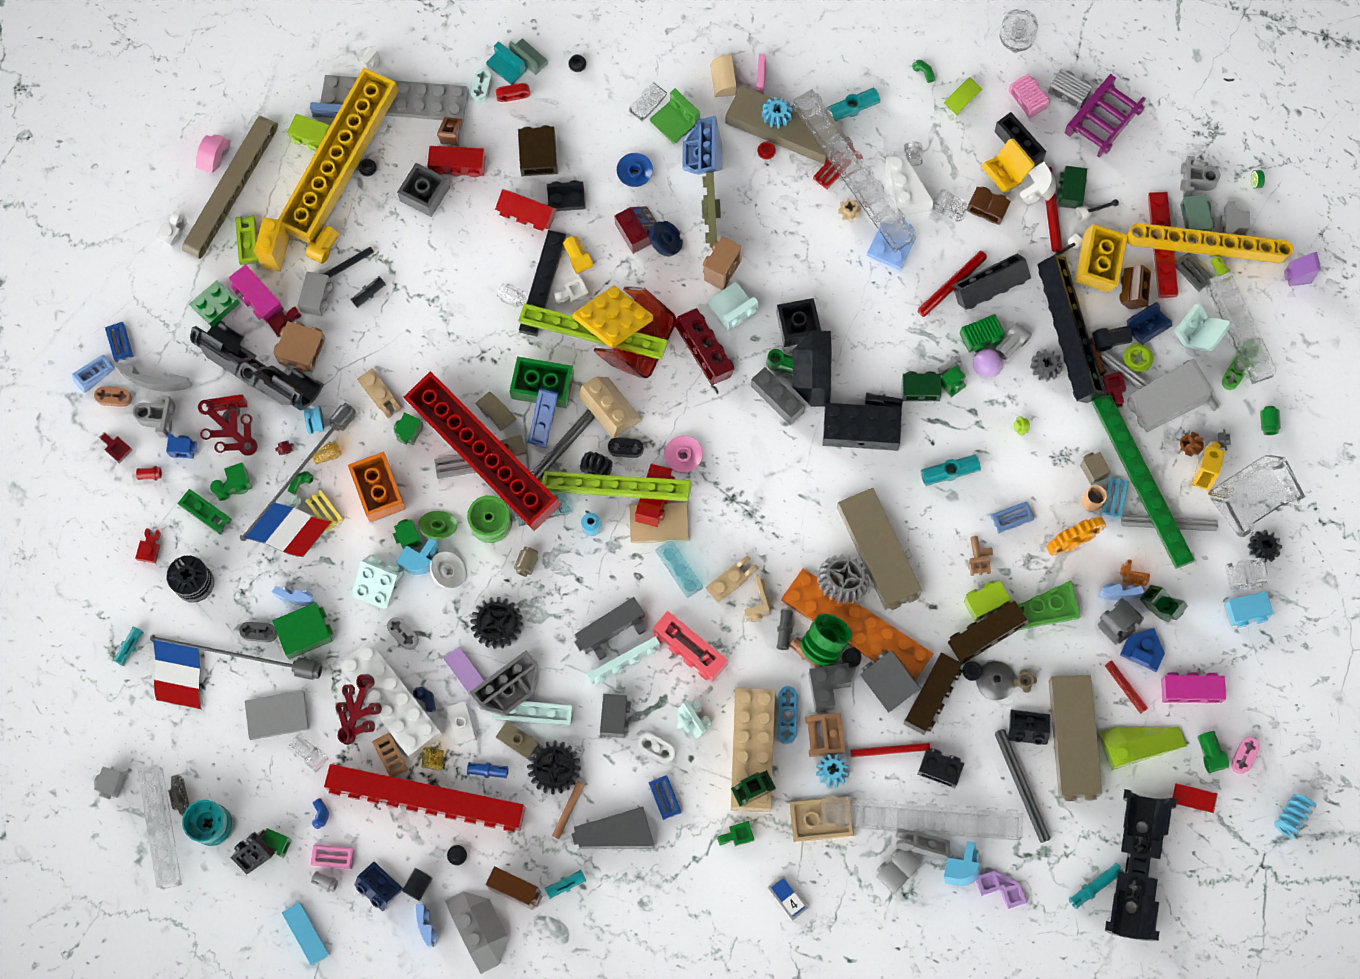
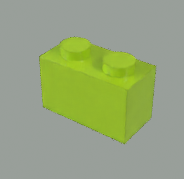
(307, 131)
(986, 599)

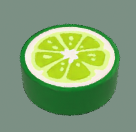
(1257, 179)

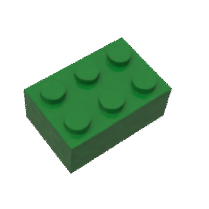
(535, 374)

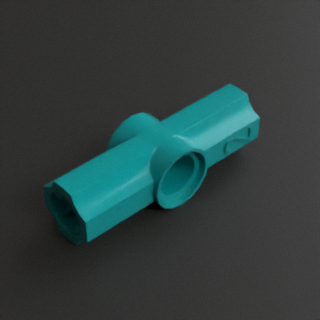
(862, 101)
(961, 466)

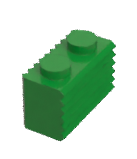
(982, 333)

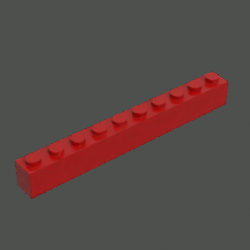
(424, 797)

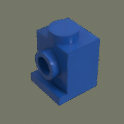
(181, 447)

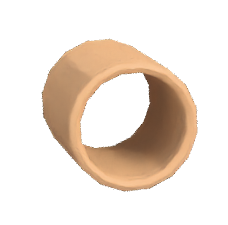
(1100, 492)

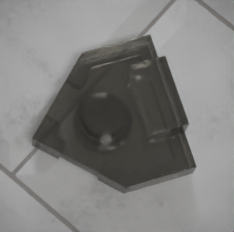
(178, 794)

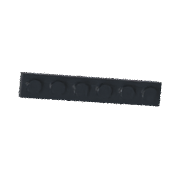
(544, 275)

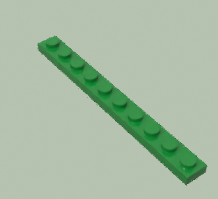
(1143, 481)

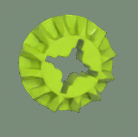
(1146, 356)

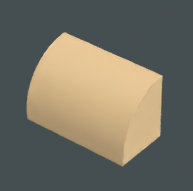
(723, 76)

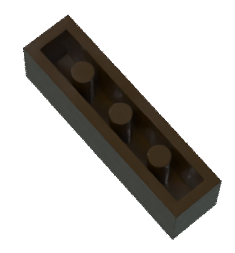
(987, 632)
(932, 694)

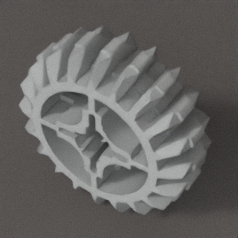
(831, 579)

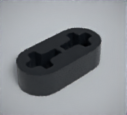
(627, 443)

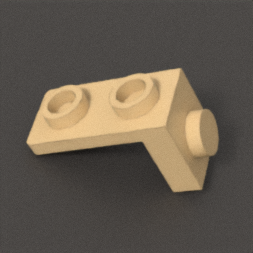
(758, 612)

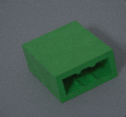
(303, 630)

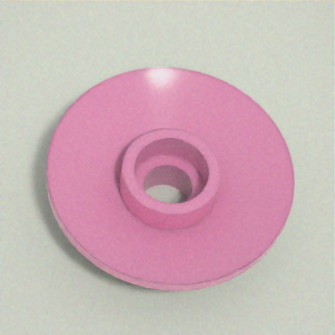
(679, 446)

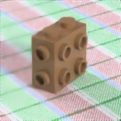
(299, 346)

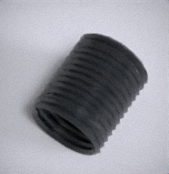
(417, 884)

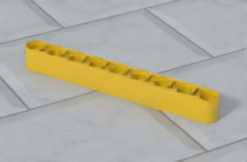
(1217, 240)

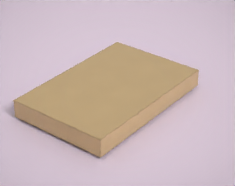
(672, 527)
(805, 822)

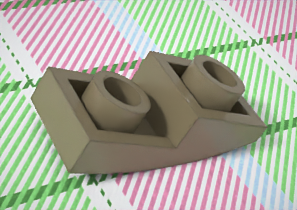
(496, 410)

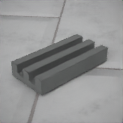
(1183, 267)

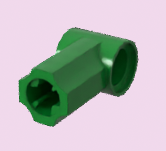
(785, 363)
(1214, 757)

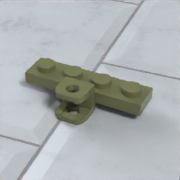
(710, 208)

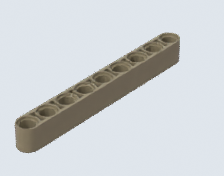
(229, 187)

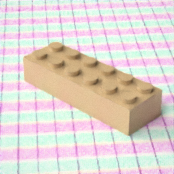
(752, 741)

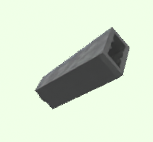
(617, 831)

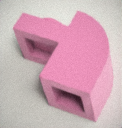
(210, 152)

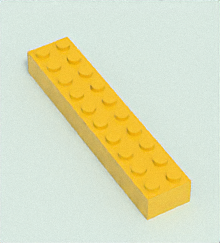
(338, 155)

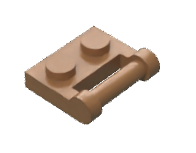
(832, 734)

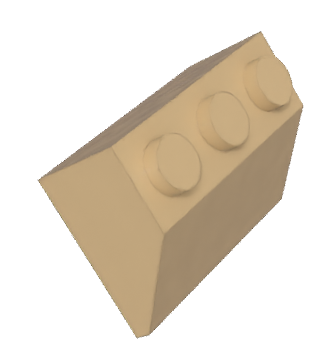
(609, 405)

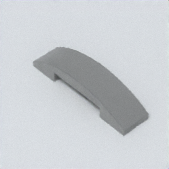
(173, 383)

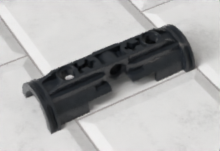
(223, 347)
(1156, 816)

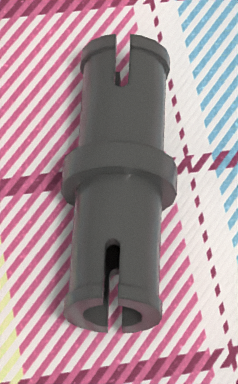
(784, 629)

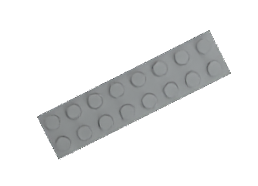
(411, 101)

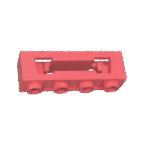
(713, 668)

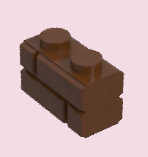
(1135, 287)

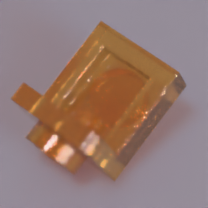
(1133, 577)

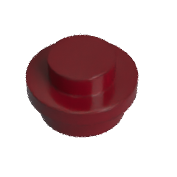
(284, 448)

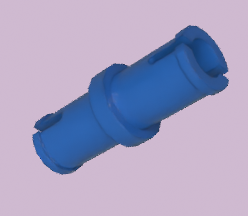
(487, 770)

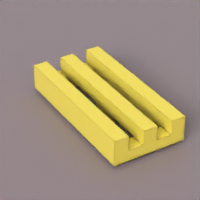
(315, 498)

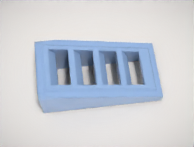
(90, 382)

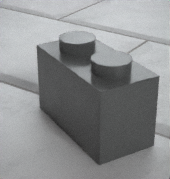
(614, 715)

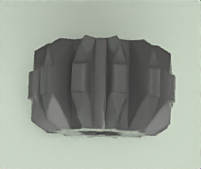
(1053, 361)

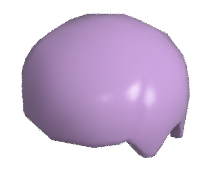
(987, 363)

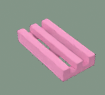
(761, 73)
(349, 858)

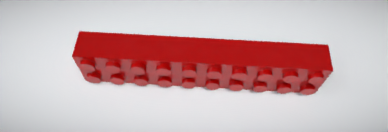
(482, 451)

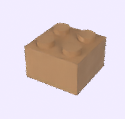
(722, 262)

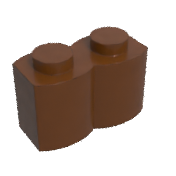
(988, 205)

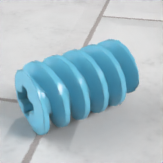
(1293, 814)

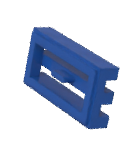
(122, 355)
(671, 813)

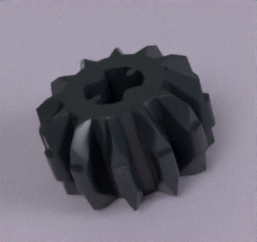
(595, 464)
(1263, 538)

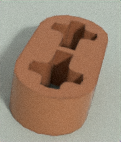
(114, 392)

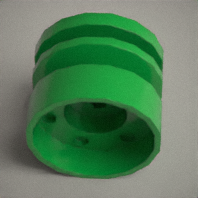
(825, 639)

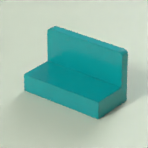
(506, 64)

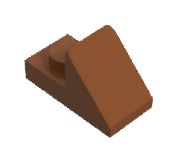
(449, 131)

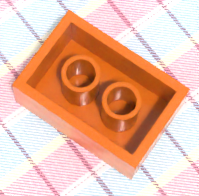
(376, 487)

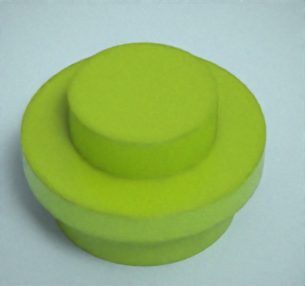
(1021, 425)

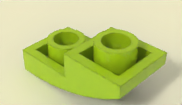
(963, 95)

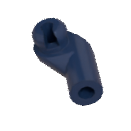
(426, 696)

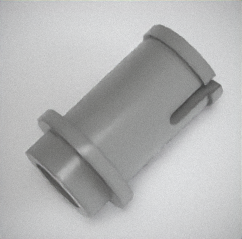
(950, 364)
(324, 881)

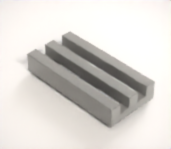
(450, 466)

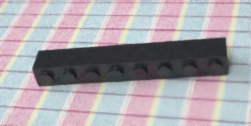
(1070, 329)

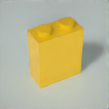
(271, 244)

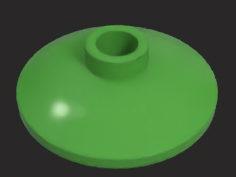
(437, 524)

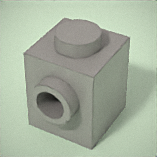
(109, 783)

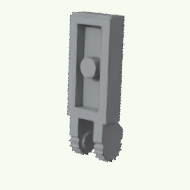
(923, 844)

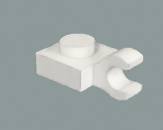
(169, 231)
(573, 290)

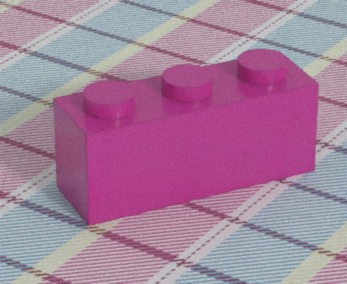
(255, 293)
(1193, 688)

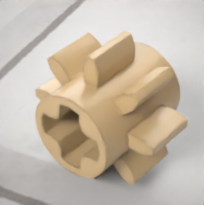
(844, 210)

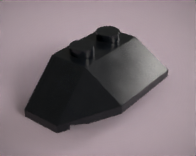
(813, 368)

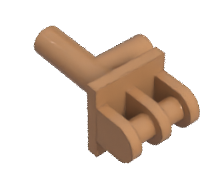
(978, 563)

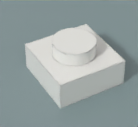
(370, 59)

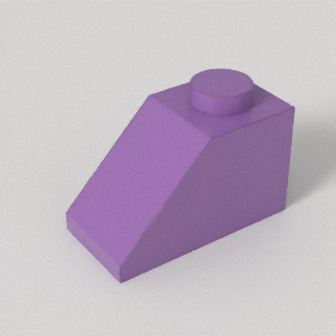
(1302, 270)

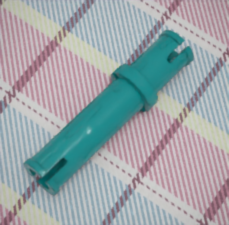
(1089, 891)

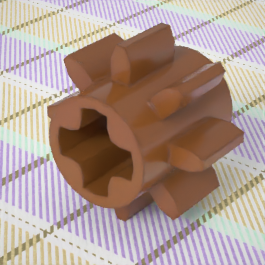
(1191, 444)

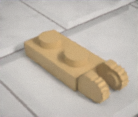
(378, 391)
(730, 580)

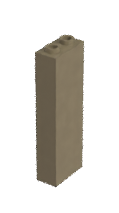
(746, 115)
(879, 549)
(1075, 737)

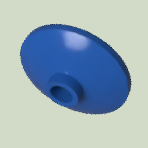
(634, 162)

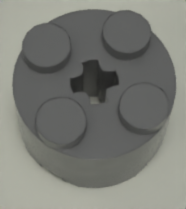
(1120, 621)

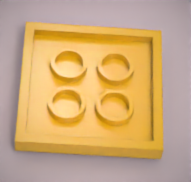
(613, 316)

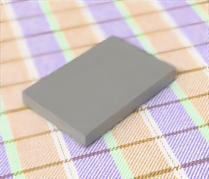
(276, 715)

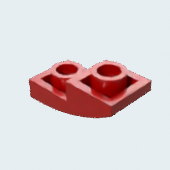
(1195, 798)

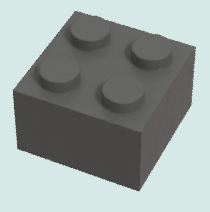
(423, 189)

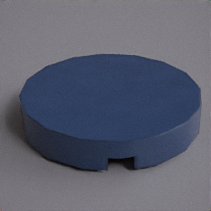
(665, 238)

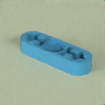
(781, 729)

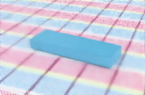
(305, 933)

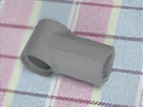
(1015, 338)

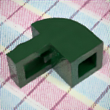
(1162, 604)

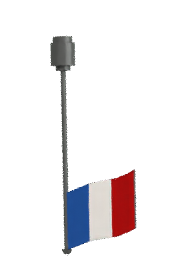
(286, 526)
(179, 670)

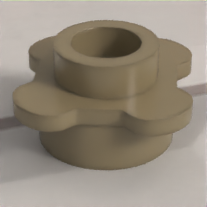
(1030, 680)

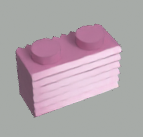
(1029, 95)

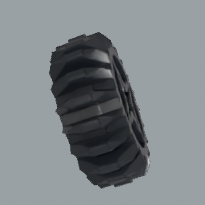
(490, 627)
(553, 784)

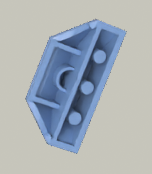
(703, 148)

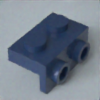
(1148, 323)

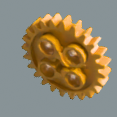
(1076, 535)

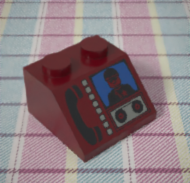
(635, 226)

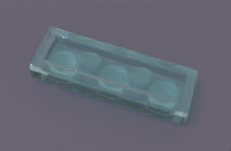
(679, 568)

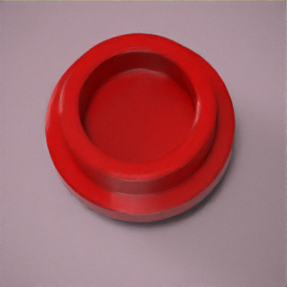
(766, 150)

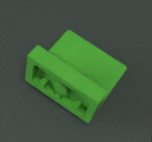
(676, 117)

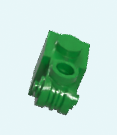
(236, 483)

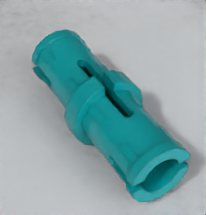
(128, 646)
(565, 884)

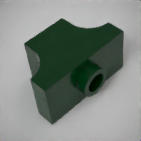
(753, 788)

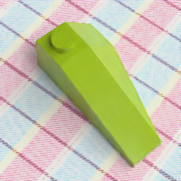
(1135, 744)

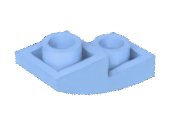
(1115, 592)
(297, 598)
(427, 931)

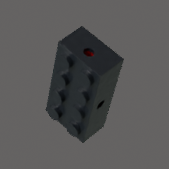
(862, 426)

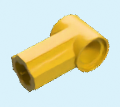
(321, 247)
(579, 258)

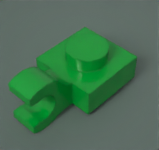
(739, 834)

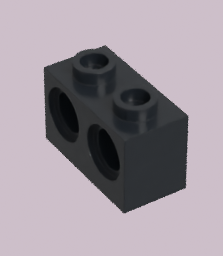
(939, 773)

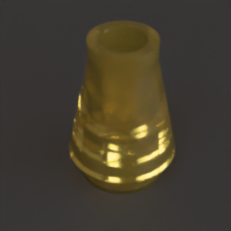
(327, 452)

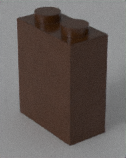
(514, 888)

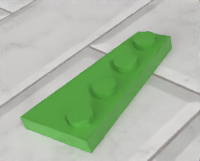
(1051, 607)

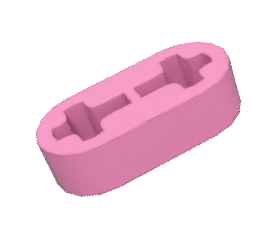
(1240, 753)

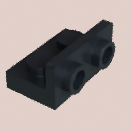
(566, 195)
(1029, 727)
(252, 853)

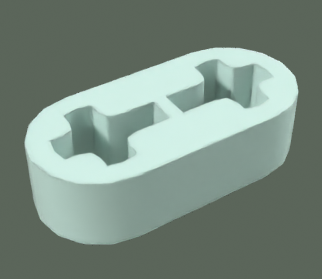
(485, 86)

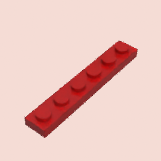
(1163, 259)

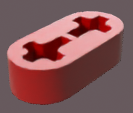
(512, 92)

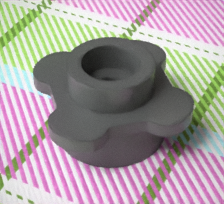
(1224, 439)

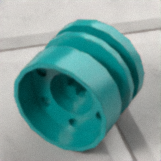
(197, 825)

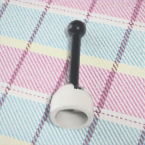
(1084, 212)
(1074, 243)

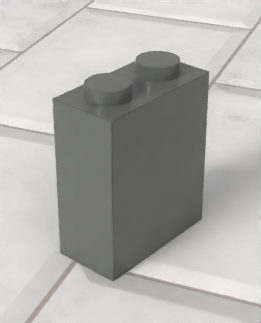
(889, 680)

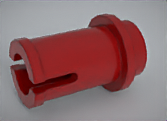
(149, 473)

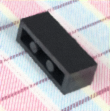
(1011, 127)

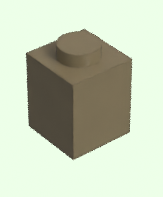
(1095, 467)

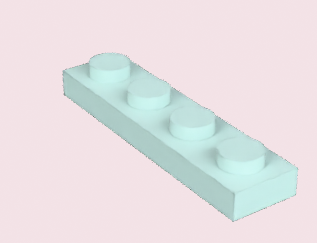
(630, 657)
(539, 713)

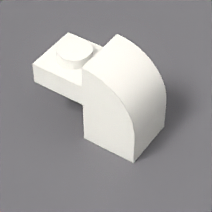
(1044, 185)

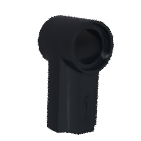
(1106, 339)

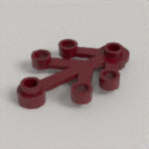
(230, 429)
(348, 731)

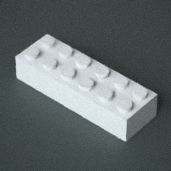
(399, 710)

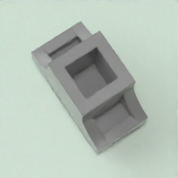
(1234, 220)

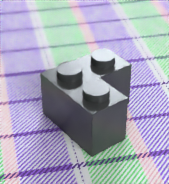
(824, 681)

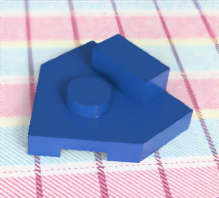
(1144, 649)

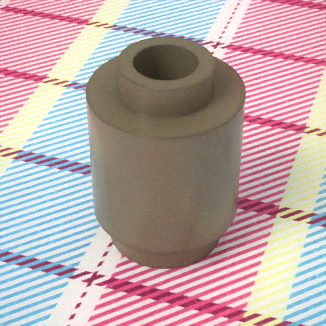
(526, 561)

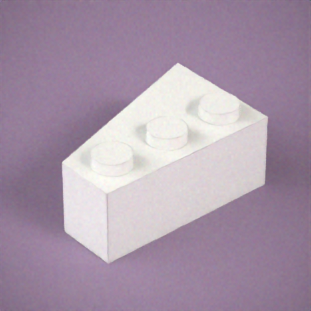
(906, 187)

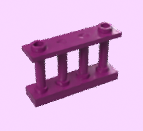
(1087, 113)

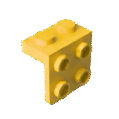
(1009, 166)

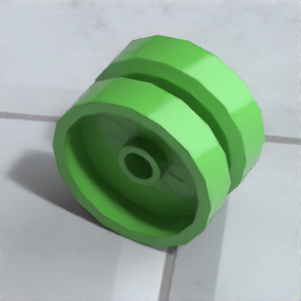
(489, 530)

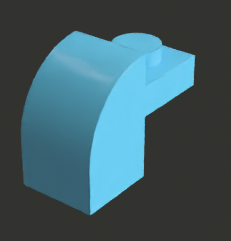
(415, 562)
(963, 871)

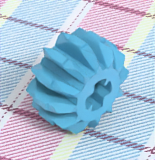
(777, 118)
(838, 776)

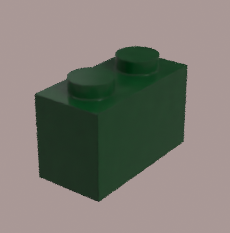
(1072, 187)
(921, 386)

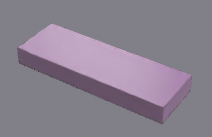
(463, 669)

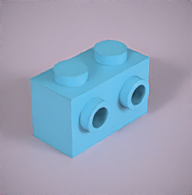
(1249, 609)

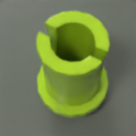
(1219, 266)

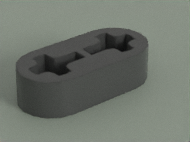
(258, 636)

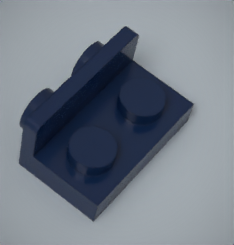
(377, 886)

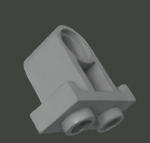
(1195, 177)
(158, 415)

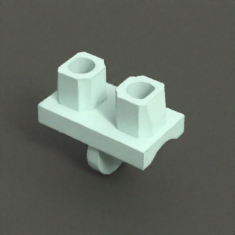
(689, 719)

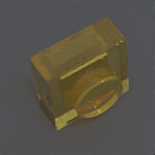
(432, 758)

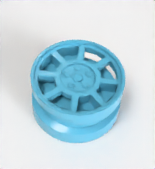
(314, 419)

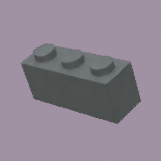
(777, 396)

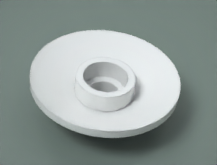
(452, 565)

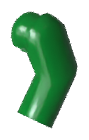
(926, 68)
(301, 478)

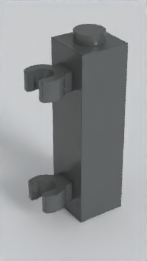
(610, 625)

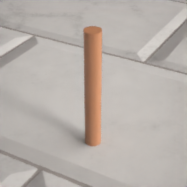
(568, 810)

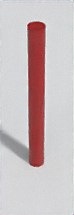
(889, 750)

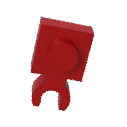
(148, 549)

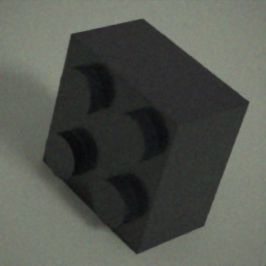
(797, 320)

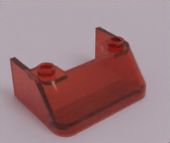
(660, 327)

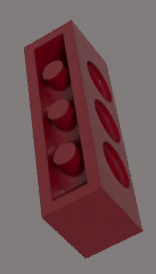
(695, 341)

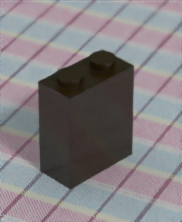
(537, 151)

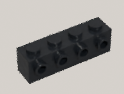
(991, 281)

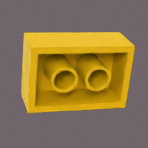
(1101, 258)

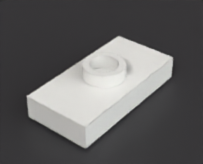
(461, 723)

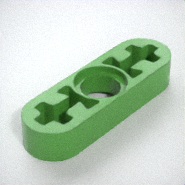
(1228, 374)

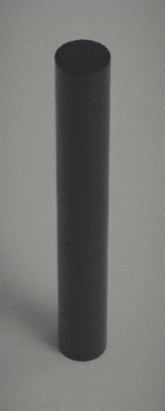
(349, 262)

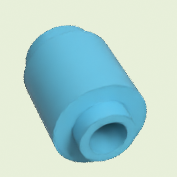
(595, 528)

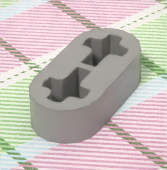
(399, 636)

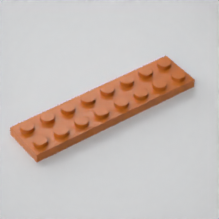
(869, 632)

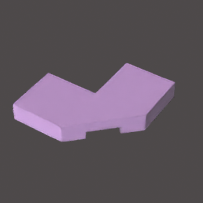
(1010, 888)

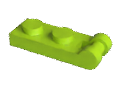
(246, 240)

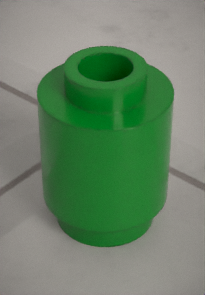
(1270, 420)

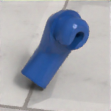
(322, 814)

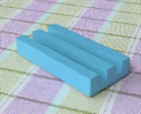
(1118, 482)

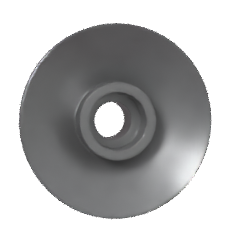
(992, 689)

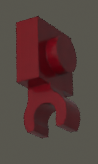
(280, 320)
(1115, 385)
(115, 448)

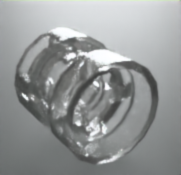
(913, 153)

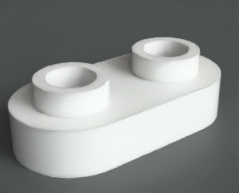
(656, 748)

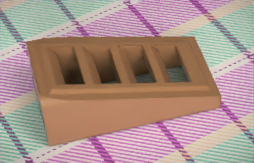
(383, 739)

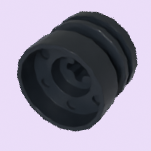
(195, 587)

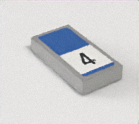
(788, 897)

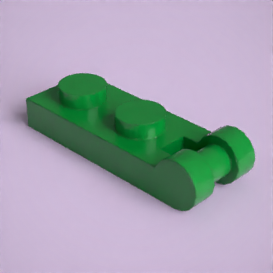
(204, 511)

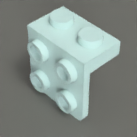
(733, 306)
(1201, 331)
(376, 581)

